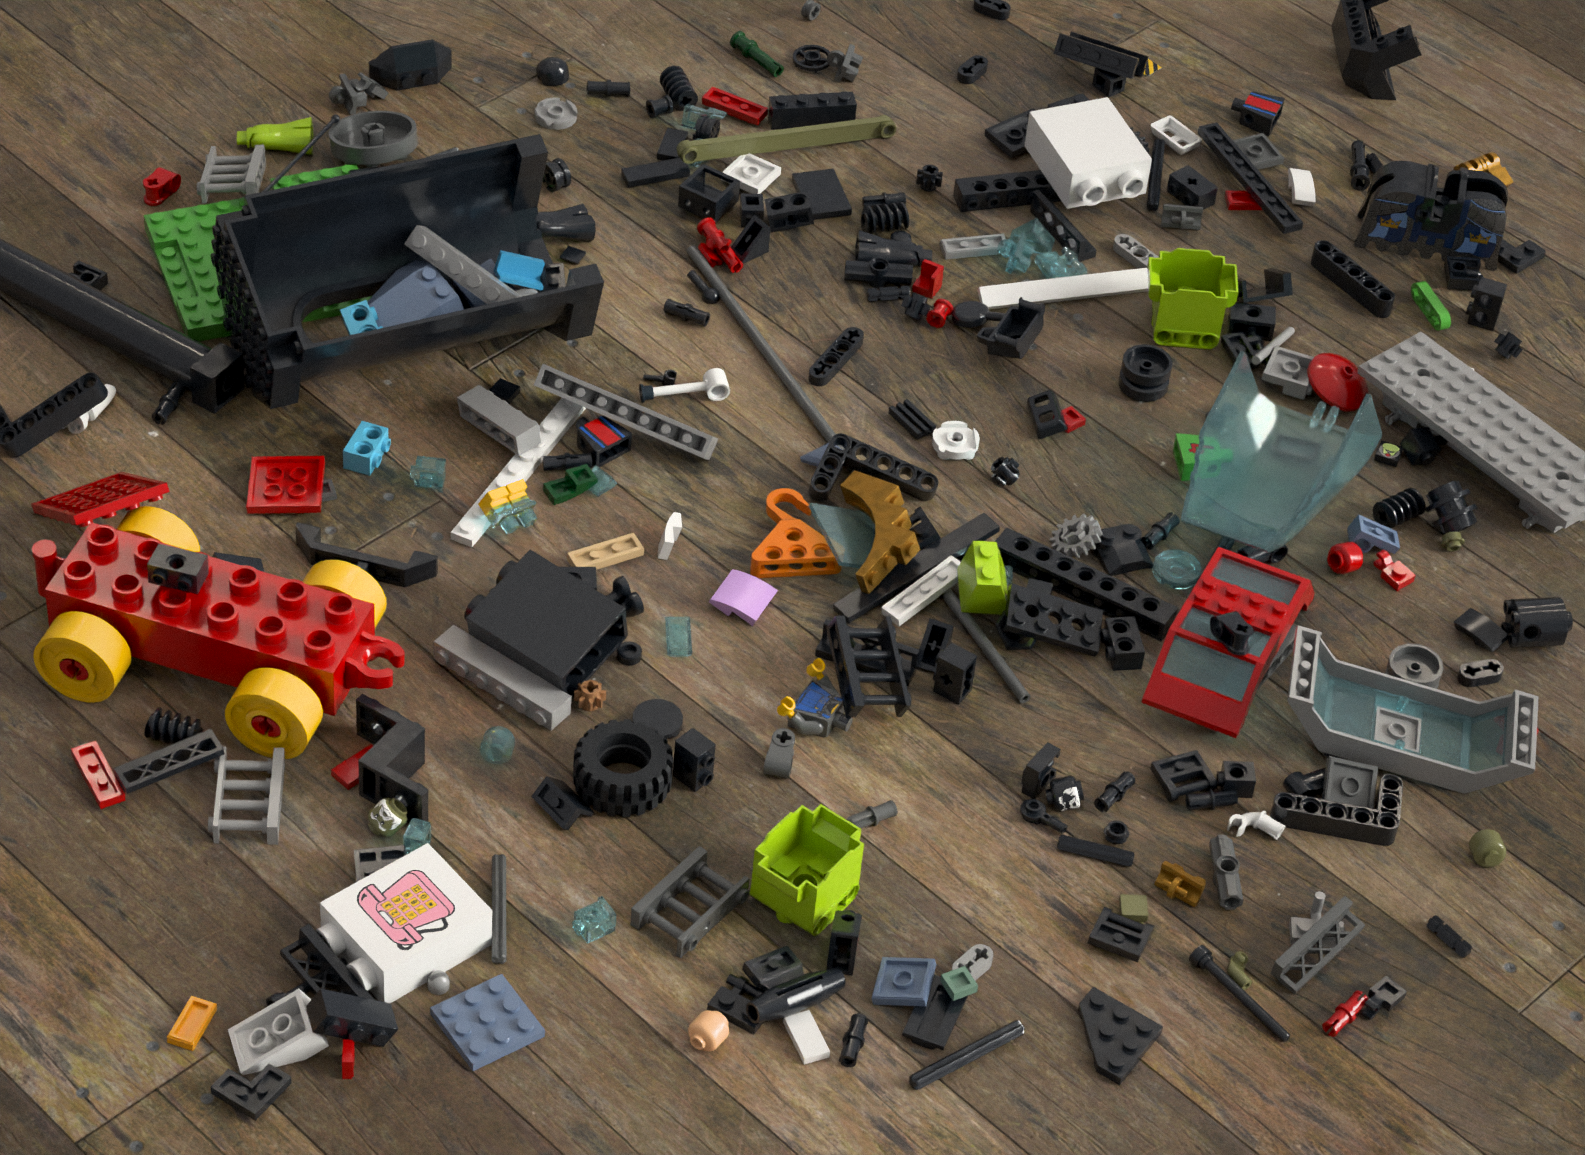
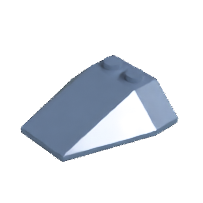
(412, 295)

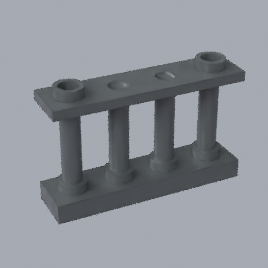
(679, 881)

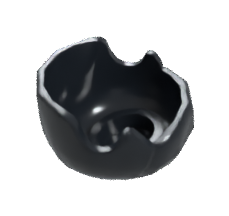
(553, 71)

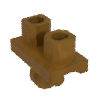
(1180, 883)

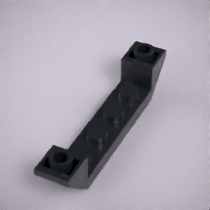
(418, 569)

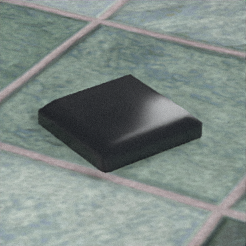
(572, 255)

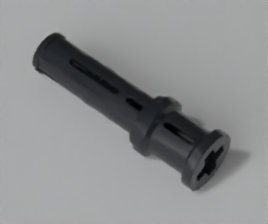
(1359, 169)

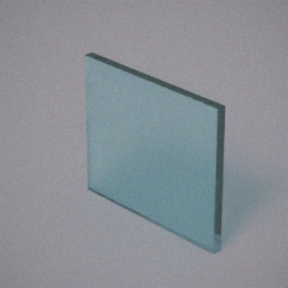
(847, 533)

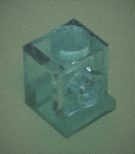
(429, 472)
(594, 920)

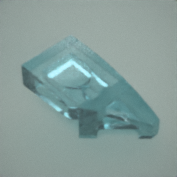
(692, 113)

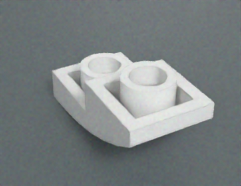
(1302, 187)

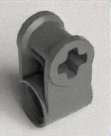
(780, 754)

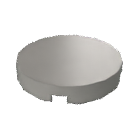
(555, 113)

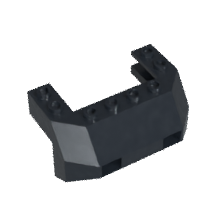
(1365, 52)

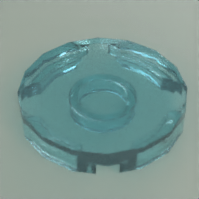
(1176, 569)

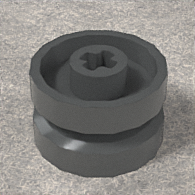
(1415, 664)

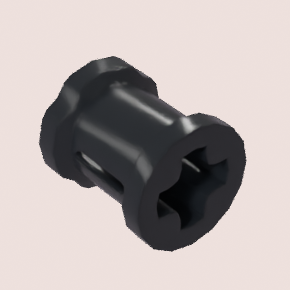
(659, 106)

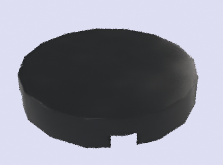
(660, 715)

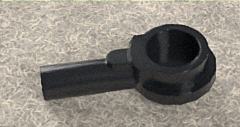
(1035, 812)

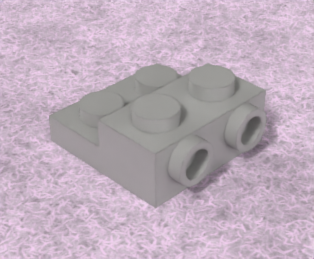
(1289, 370)

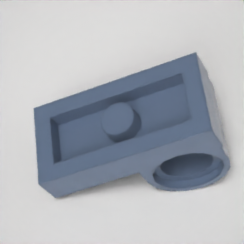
(1370, 533)

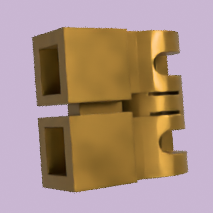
(1490, 164)

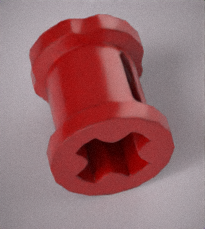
(939, 313)

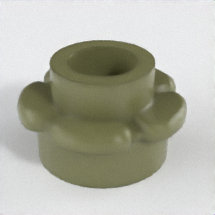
(1452, 541)

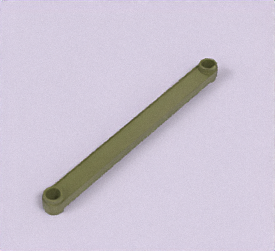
(785, 139)

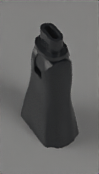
(567, 223)
(894, 251)

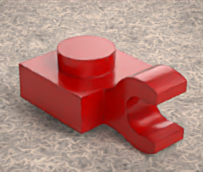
(1396, 573)

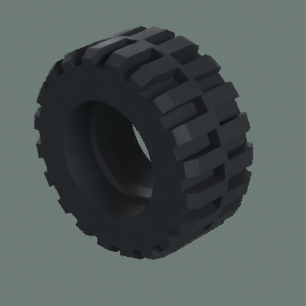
(620, 792)

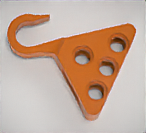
(788, 536)

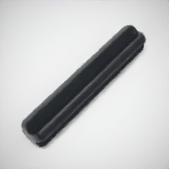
(1095, 850)

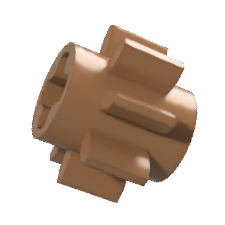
(590, 695)

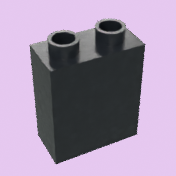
(548, 622)

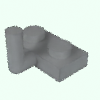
(1300, 926)

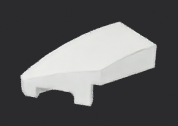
(669, 535)

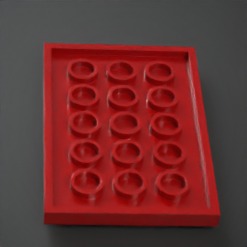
(101, 498)

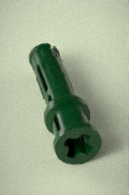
(751, 50)

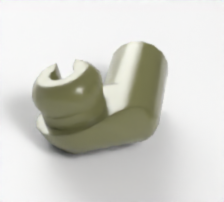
(1236, 970)

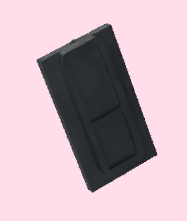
(933, 1024)

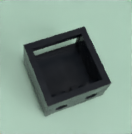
(704, 199)

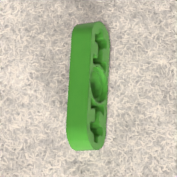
(1430, 305)

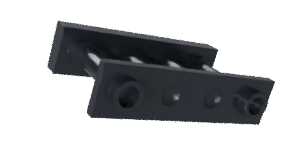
(1101, 55)
(850, 678)

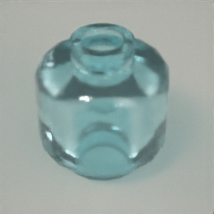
(497, 745)

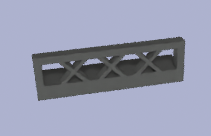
(1314, 936)

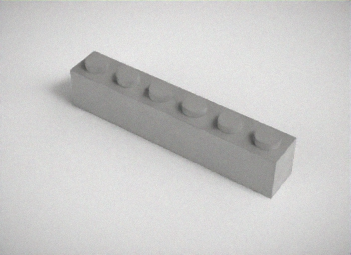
(458, 266)
(502, 677)

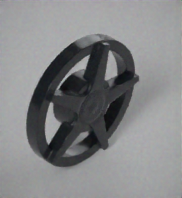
(811, 58)

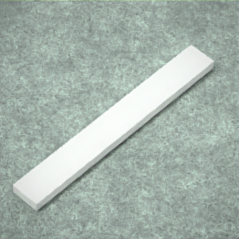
(1065, 288)

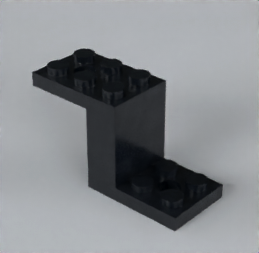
(392, 759)

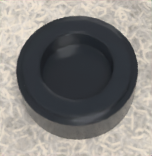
(629, 653)

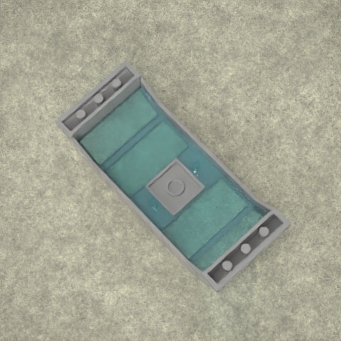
(1408, 724)

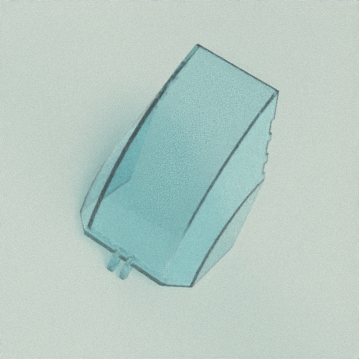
(1270, 468)

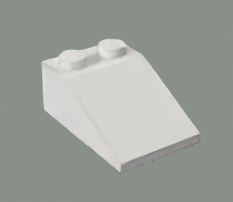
(276, 1035)

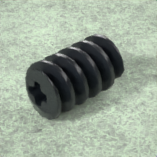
(678, 87)
(884, 215)
(1399, 508)
(171, 729)

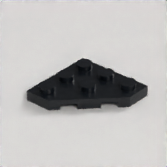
(1115, 1034)

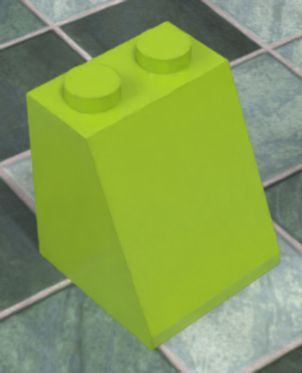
(982, 579)

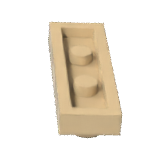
(607, 552)

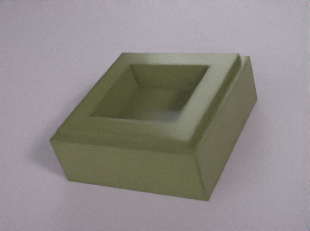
(1134, 907)

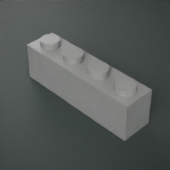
(499, 420)

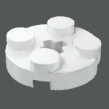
(963, 448)

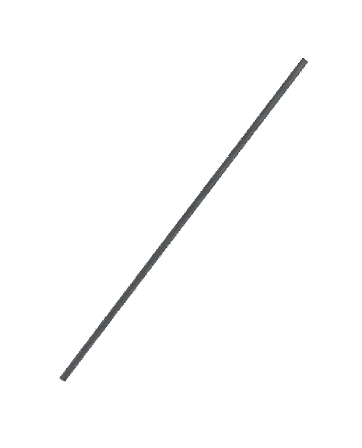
(827, 432)

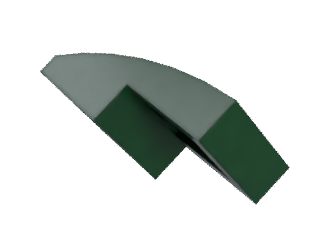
(573, 484)

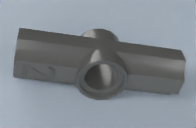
(1226, 872)

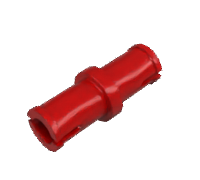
(1345, 1013)

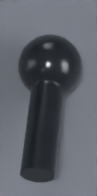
(709, 295)

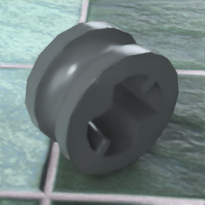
(810, 10)

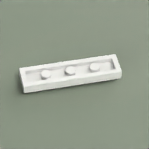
(922, 591)

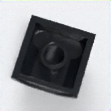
(1122, 550)

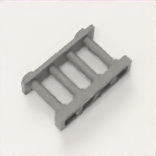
(229, 172)
(270, 806)

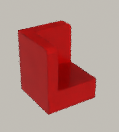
(929, 280)

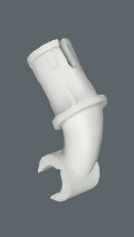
(1257, 820)

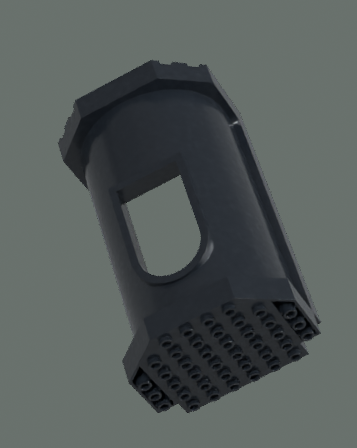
(348, 237)

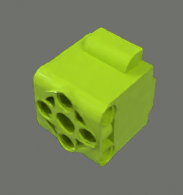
(1190, 297)
(808, 867)

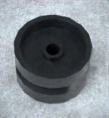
(1145, 372)

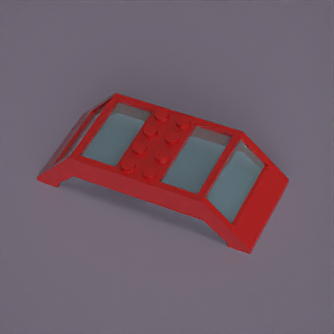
(1196, 671)

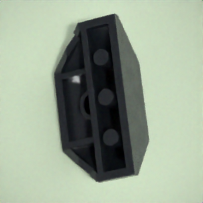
(411, 65)

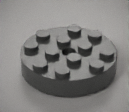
(373, 138)

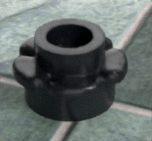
(1116, 832)

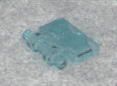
(1056, 266)

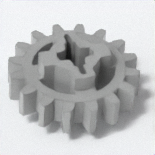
(1076, 536)

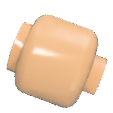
(708, 1030)

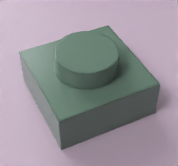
(959, 983)

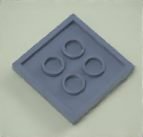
(487, 1022)

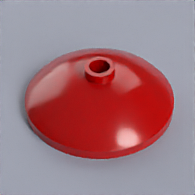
(1337, 381)

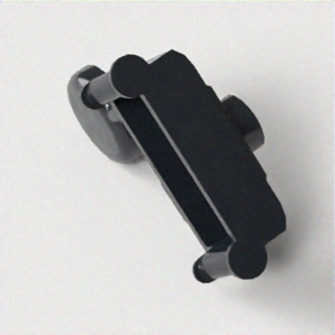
(1015, 329)

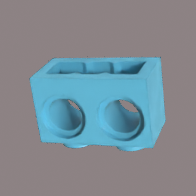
(356, 310)
(366, 448)

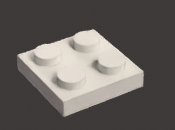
(753, 173)

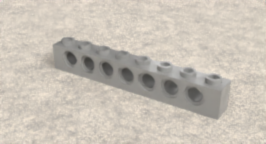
(626, 412)

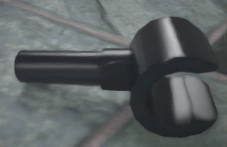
(668, 378)

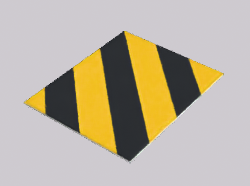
(1151, 67)

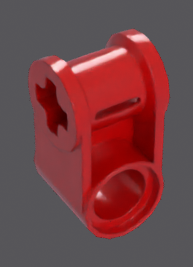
(160, 186)

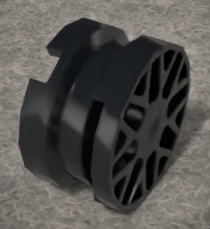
(706, 127)
(556, 175)

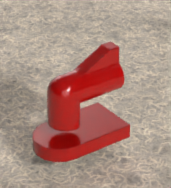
(708, 248)

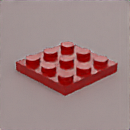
(285, 484)

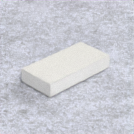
(806, 1037)

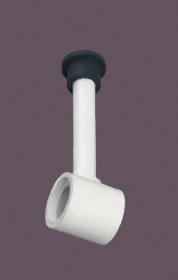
(713, 384)

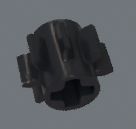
(929, 178)
(916, 306)
(1508, 345)
(1005, 471)

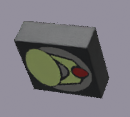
(1388, 453)

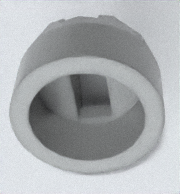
(438, 982)

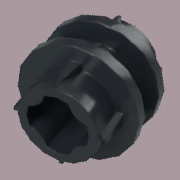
(1451, 507)

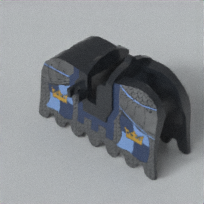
(1413, 213)

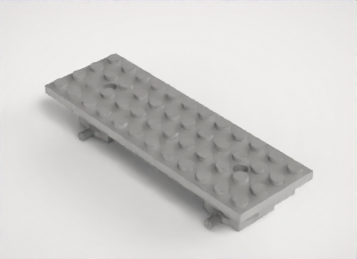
(1485, 426)

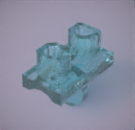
(1018, 253)

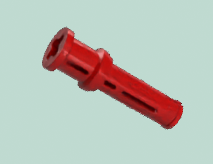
(706, 228)

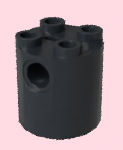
(1536, 622)

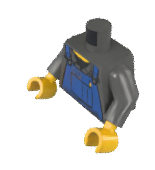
(817, 707)

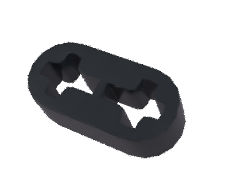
(993, 8)
(972, 69)
(1480, 673)

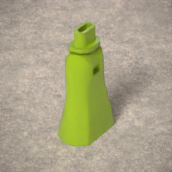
(286, 136)

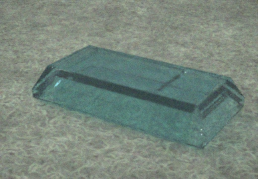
(678, 636)

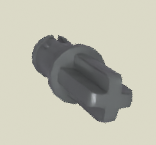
(874, 815)

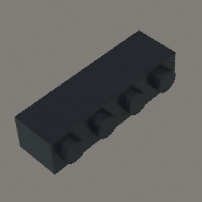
(810, 109)

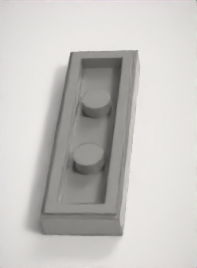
(971, 246)

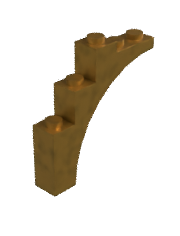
(892, 539)

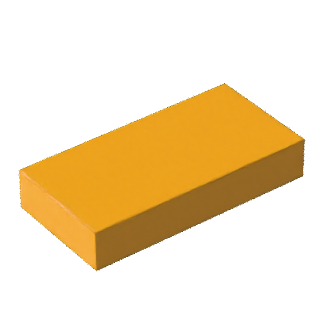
(191, 1023)

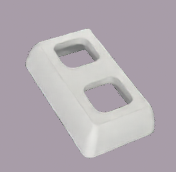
(1181, 133)

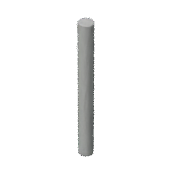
(1268, 349)

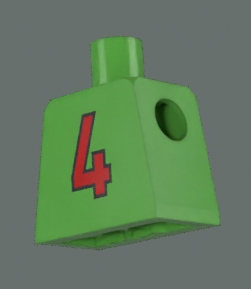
(1184, 452)

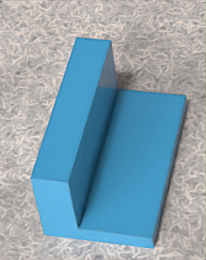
(519, 270)

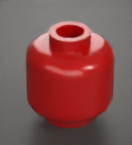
(1345, 557)

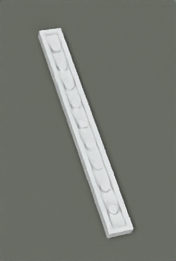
(519, 467)

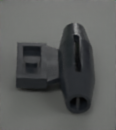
(787, 986)

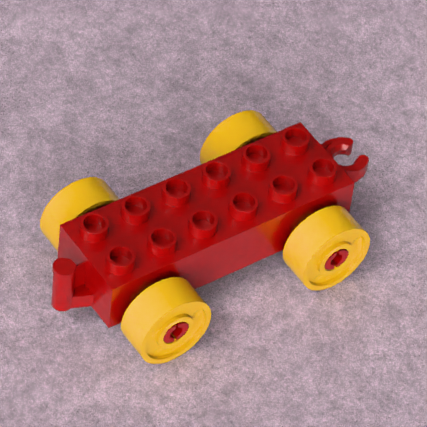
(275, 638)

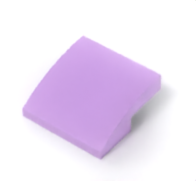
(743, 595)

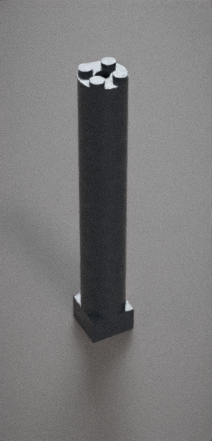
(210, 373)

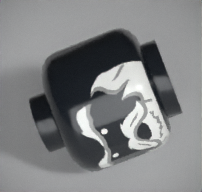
(1065, 793)

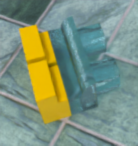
(507, 504)

